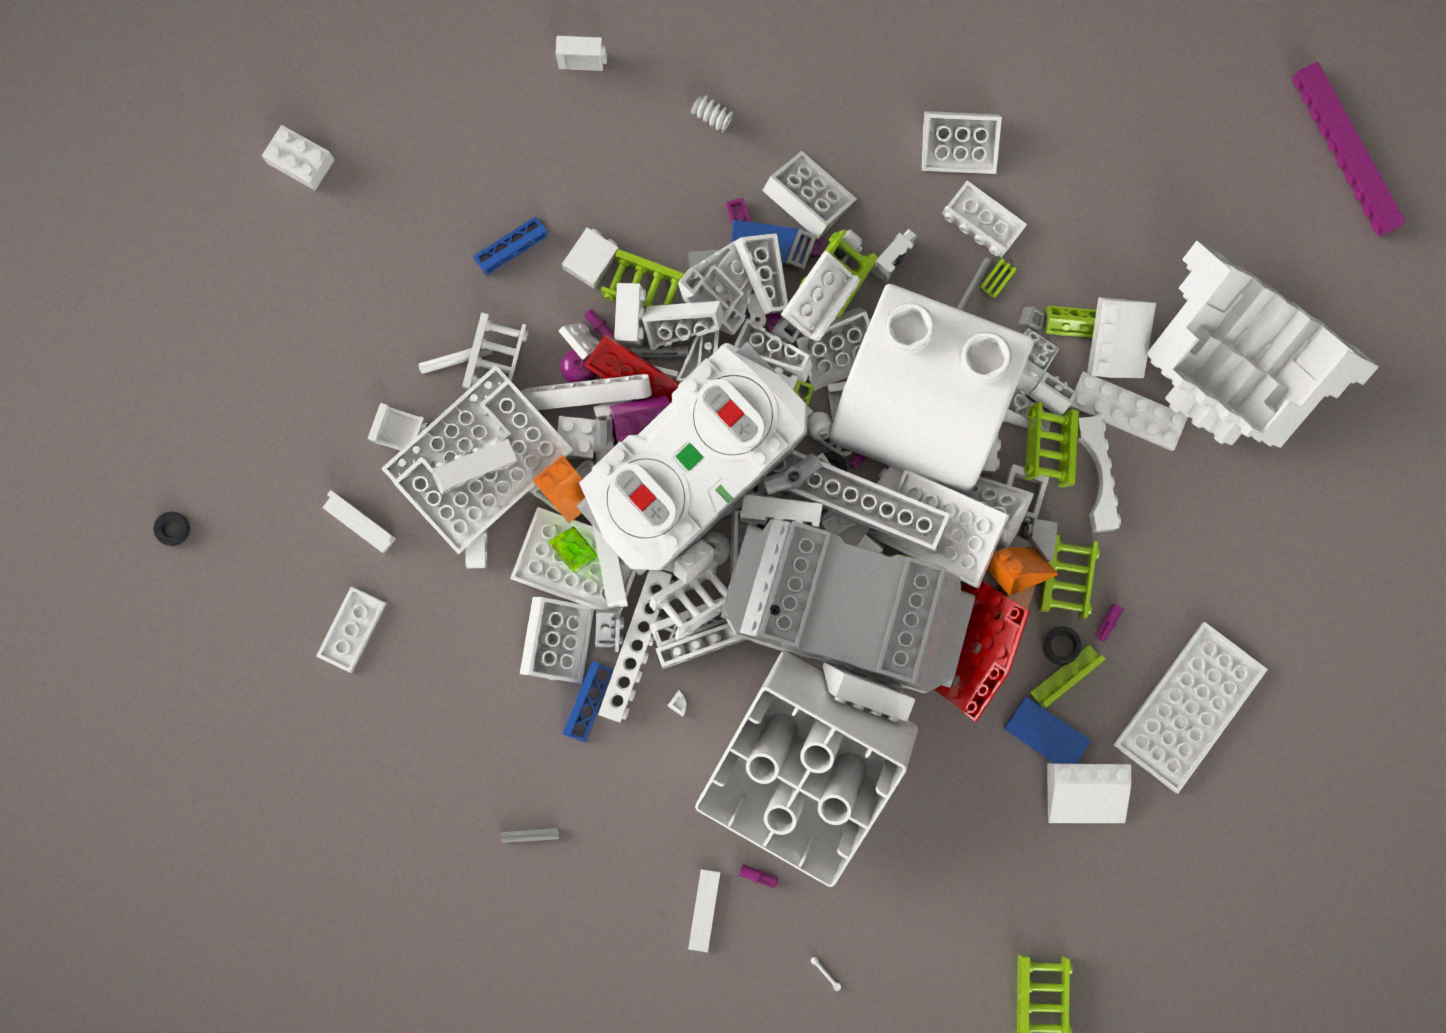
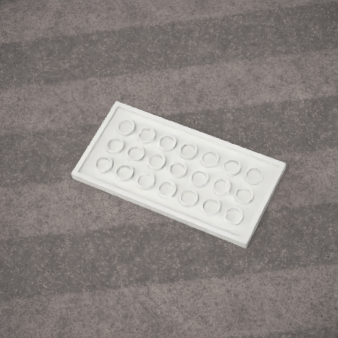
(1190, 707)

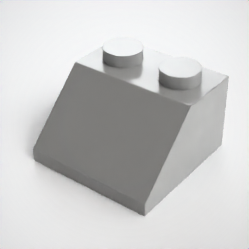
(1042, 537)

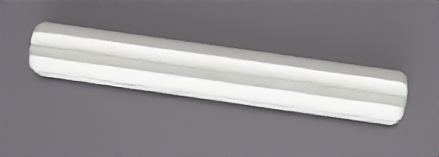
(450, 360)

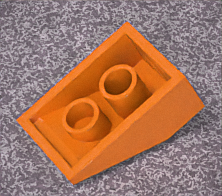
(561, 486)
(1019, 568)

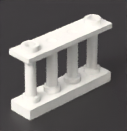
(481, 343)
(678, 590)

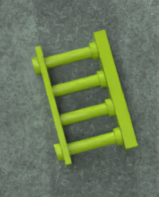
(865, 262)
(642, 266)
(1067, 441)
(1047, 602)
(1025, 987)

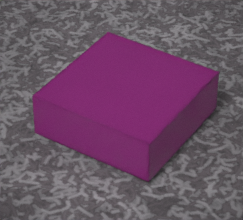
(818, 247)

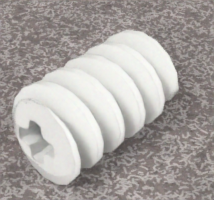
(712, 113)

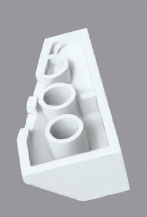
(1018, 411)

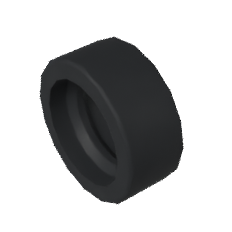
(1067, 632)

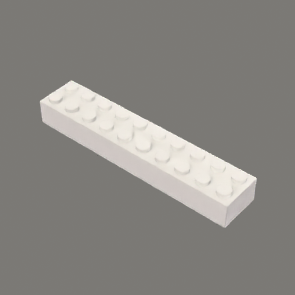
(869, 504)

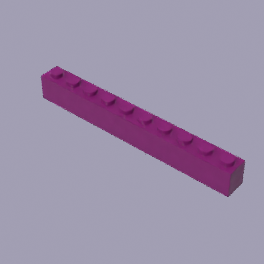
(1348, 149)

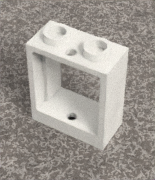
(580, 53)
(1018, 471)

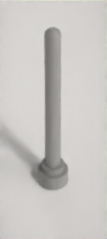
(973, 285)

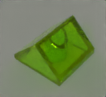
(573, 549)

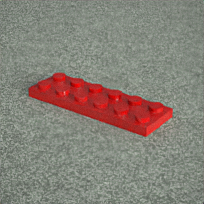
(615, 360)

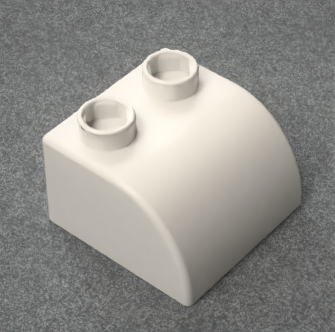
(929, 388)
(807, 771)

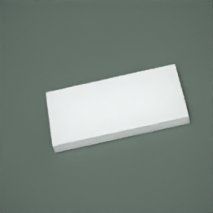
(351, 629)

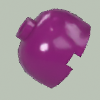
(574, 370)

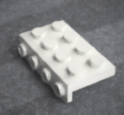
(984, 219)
(820, 297)

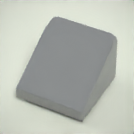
(1032, 318)

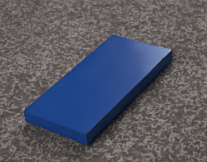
(784, 234)
(1046, 733)

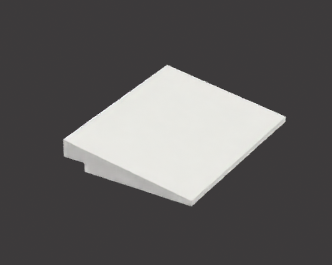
(481, 415)

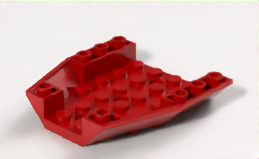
(985, 671)

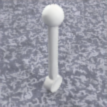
(836, 985)

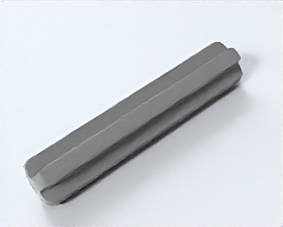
(530, 835)

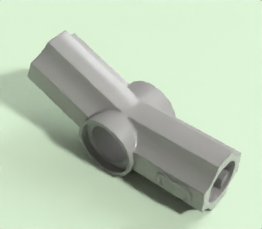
(781, 482)

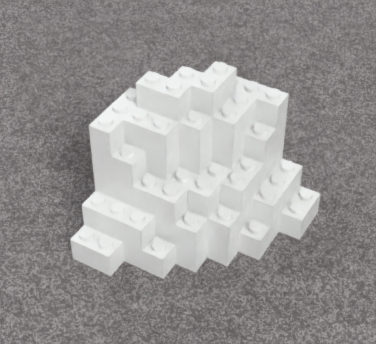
(1249, 355)

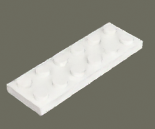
(1128, 411)

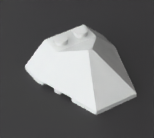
(723, 280)

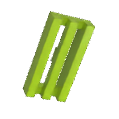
(1006, 267)

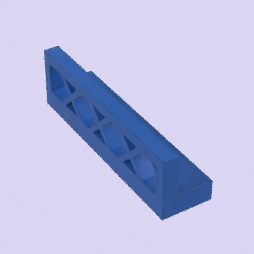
(512, 249)
(581, 699)

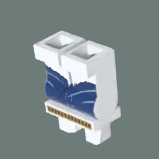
(893, 255)

